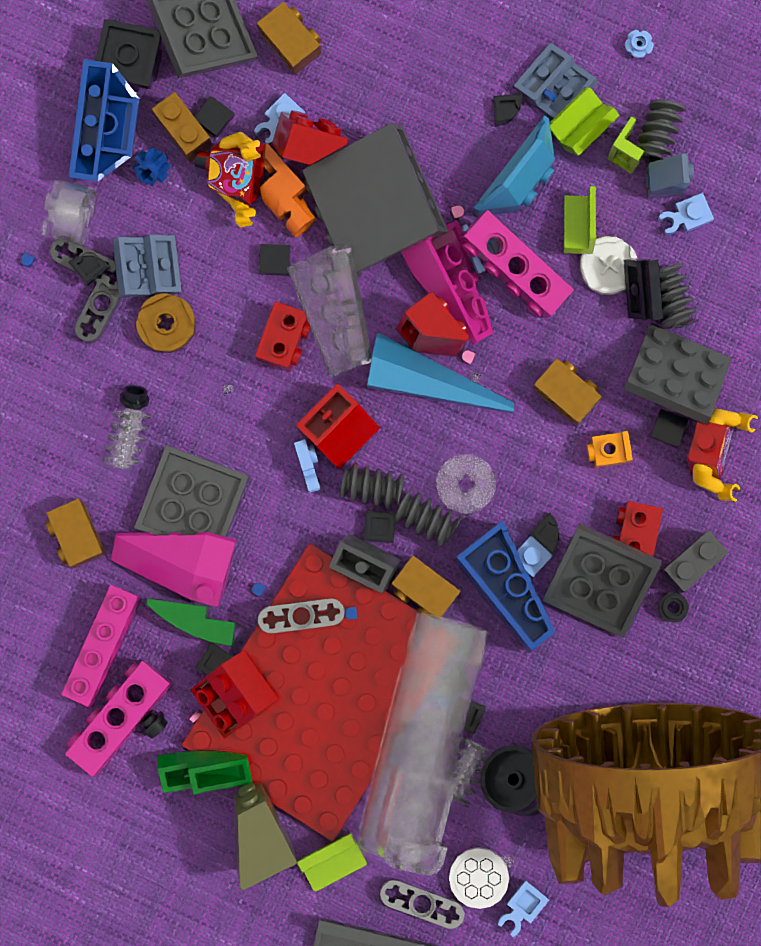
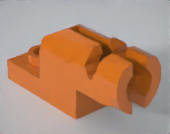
(283, 194)

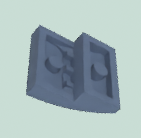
(557, 73)
(146, 265)

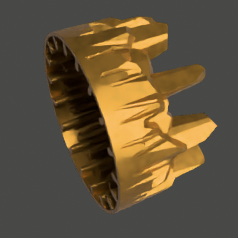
(681, 785)

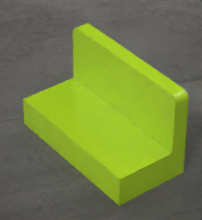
(582, 121)
(624, 152)
(580, 223)
(332, 862)

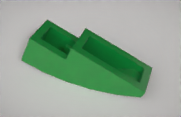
(195, 621)
(203, 771)

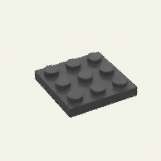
(202, 34)
(678, 374)
(191, 496)
(601, 580)

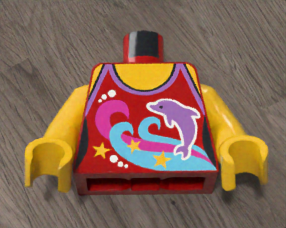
(235, 173)
(710, 451)

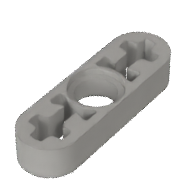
(279, 626)
(441, 918)

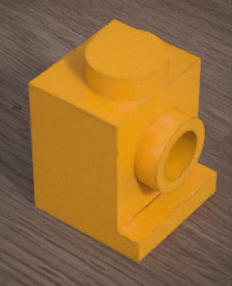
(622, 451)

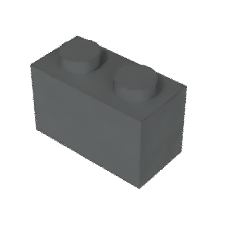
(694, 562)
(365, 563)

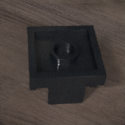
(132, 51)

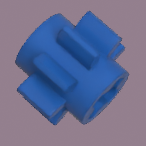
(151, 166)

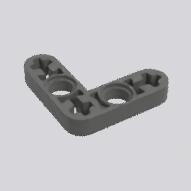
(102, 288)

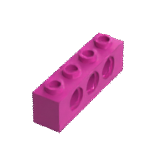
(554, 288)
(101, 646)
(154, 687)

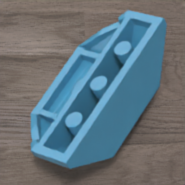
(522, 174)

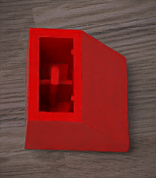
(305, 139)
(432, 329)
(337, 426)
(234, 694)

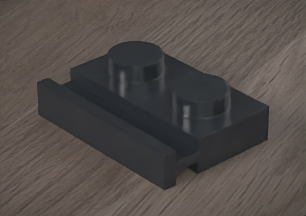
(643, 289)

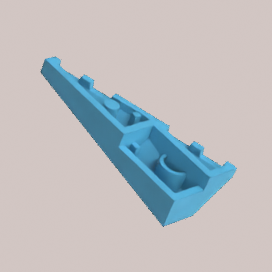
(409, 373)

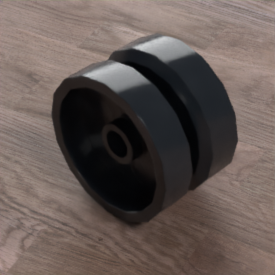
(510, 781)

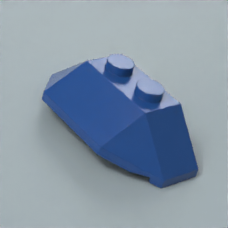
(103, 122)

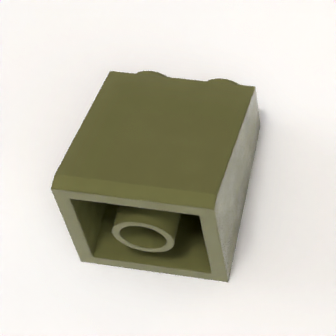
(260, 837)

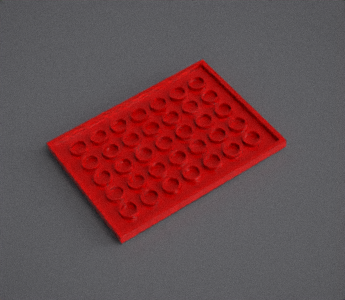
(333, 692)

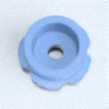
(635, 50)

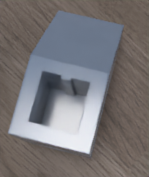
(669, 176)

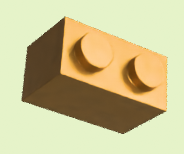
(290, 37)
(182, 126)
(567, 391)
(74, 533)
(424, 588)

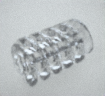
(125, 438)
(466, 770)

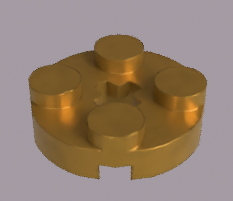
(150, 317)

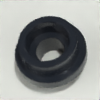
(134, 397)
(682, 603)
(153, 724)

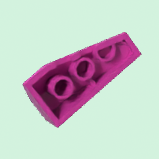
(447, 272)
(185, 564)

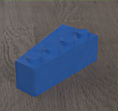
(504, 583)

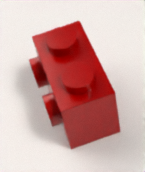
(283, 336)
(639, 526)

